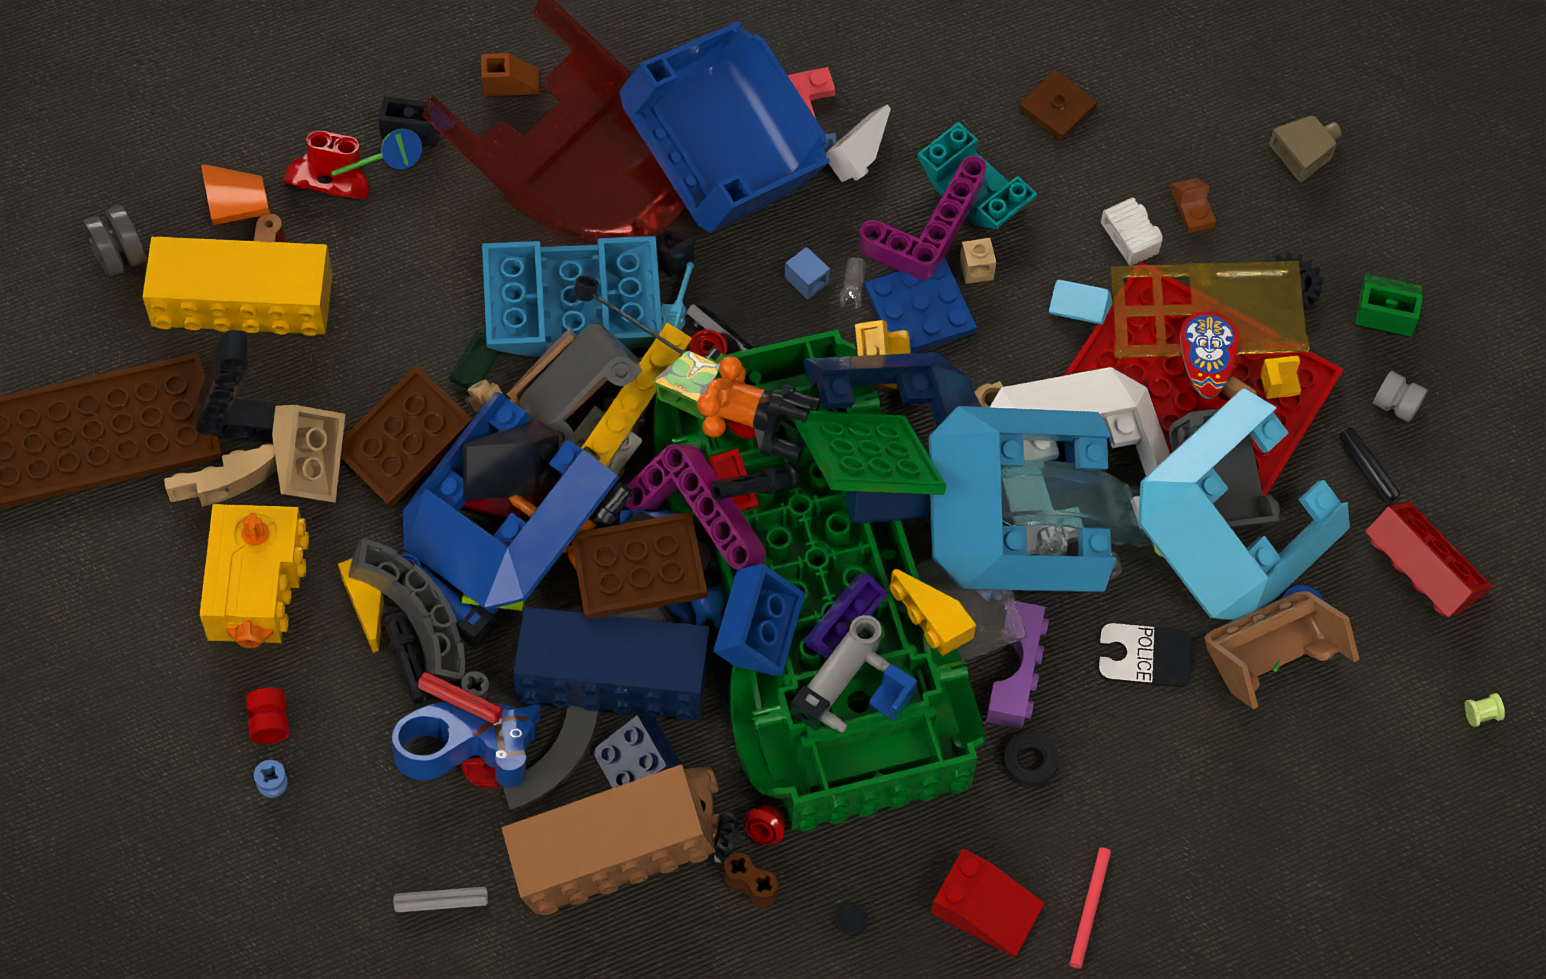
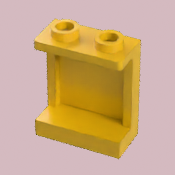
(875, 339)

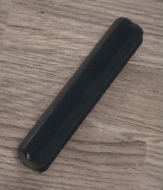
(1369, 465)
(723, 677)

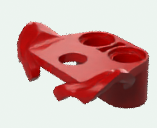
(324, 154)

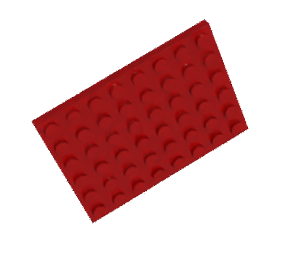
(1174, 392)

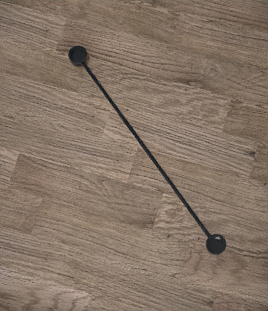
(586, 289)

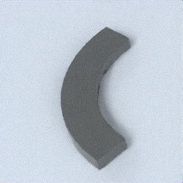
(557, 763)

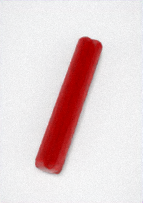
(460, 698)

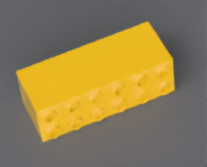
(238, 285)

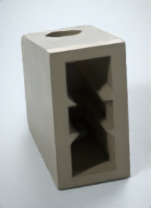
(1305, 145)

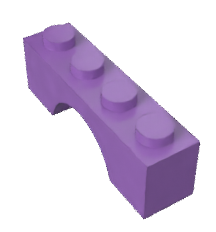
(1010, 696)

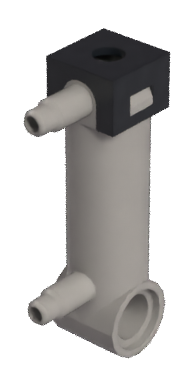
(814, 701)

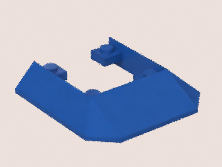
(519, 555)

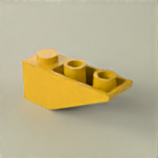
(939, 615)

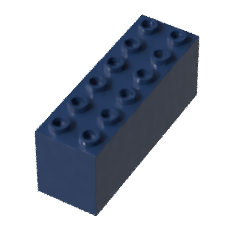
(612, 664)

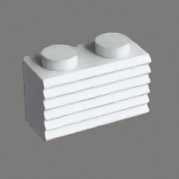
(1131, 231)

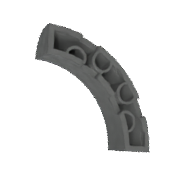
(420, 601)

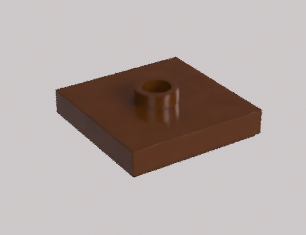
(1058, 105)

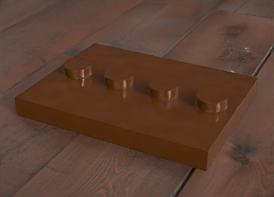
(404, 435)
(639, 565)

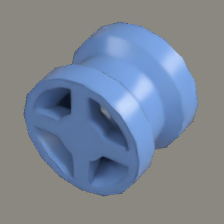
(273, 785)

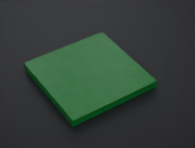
(870, 453)

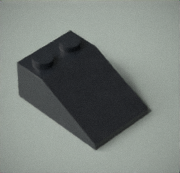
(511, 462)

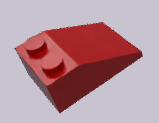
(987, 903)

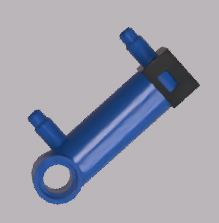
(472, 621)

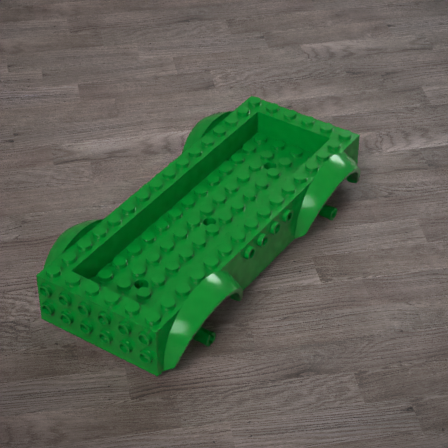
(875, 760)

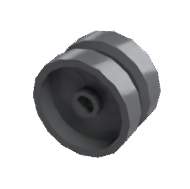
(117, 240)

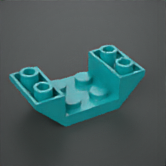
(998, 197)

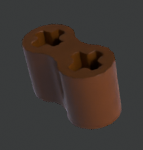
(750, 880)

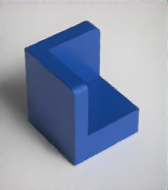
(893, 693)

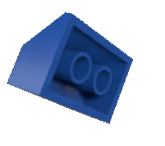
(759, 620)

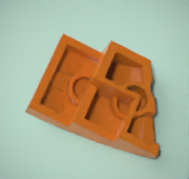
(234, 194)

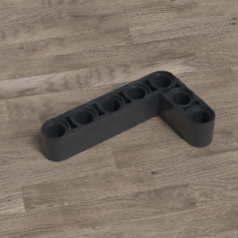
(217, 408)

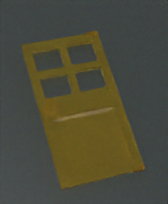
(1256, 296)

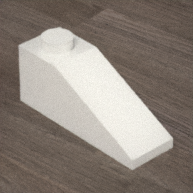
(859, 146)

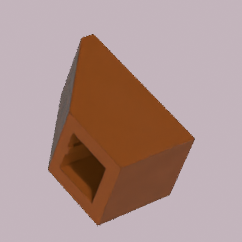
(508, 75)

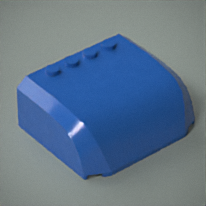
(725, 125)

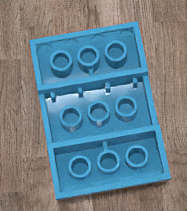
(534, 298)

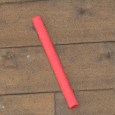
(1090, 908)

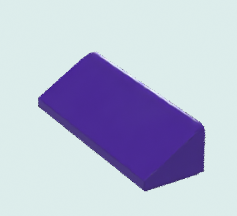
(858, 599)

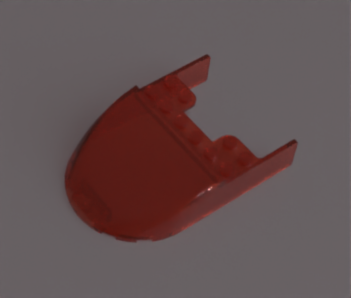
(584, 160)

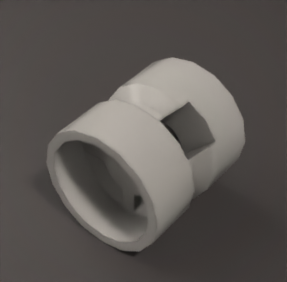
(1400, 396)

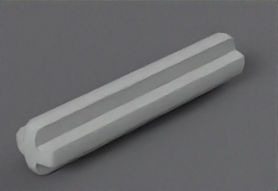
(440, 899)

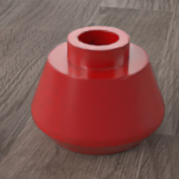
(765, 824)

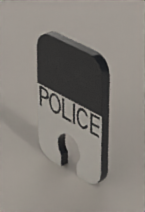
(1152, 656)

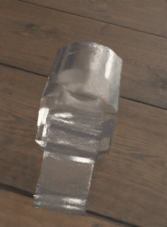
(853, 281)

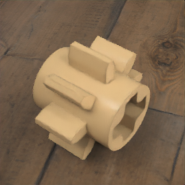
(480, 394)

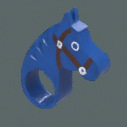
(464, 736)

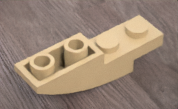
(215, 484)

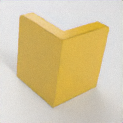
(1280, 377)

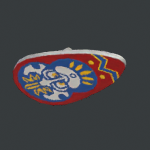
(1208, 351)

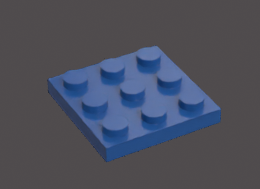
(926, 308)

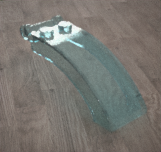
(1070, 498)

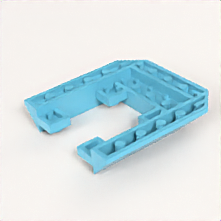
(1196, 539)

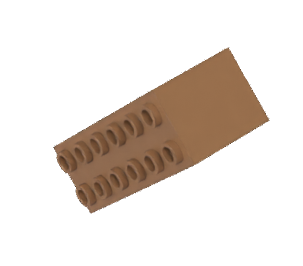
(608, 840)

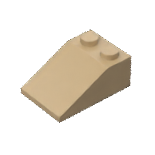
(308, 451)

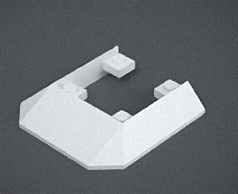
(1117, 398)

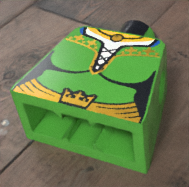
(688, 379)

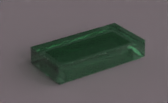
(474, 362)

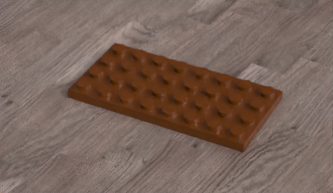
(102, 430)

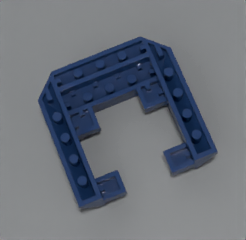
(919, 380)

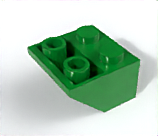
(1389, 305)

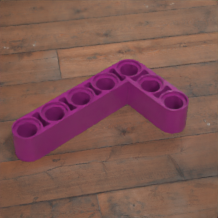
(938, 227)
(716, 522)

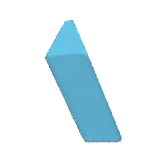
(1080, 302)

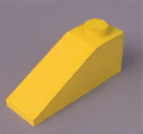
(367, 604)

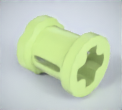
(1484, 710)

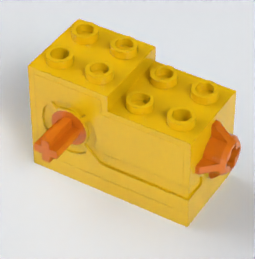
(250, 572)

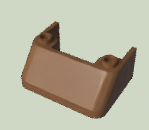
(1278, 631)

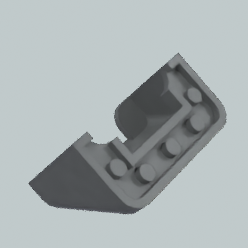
(574, 374)
(1243, 503)

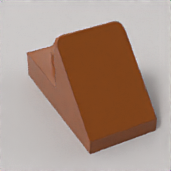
(1193, 204)

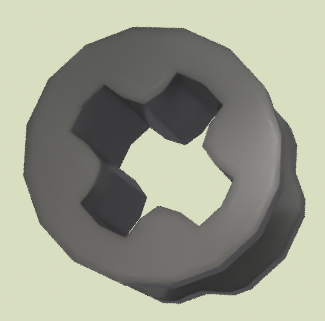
(476, 682)

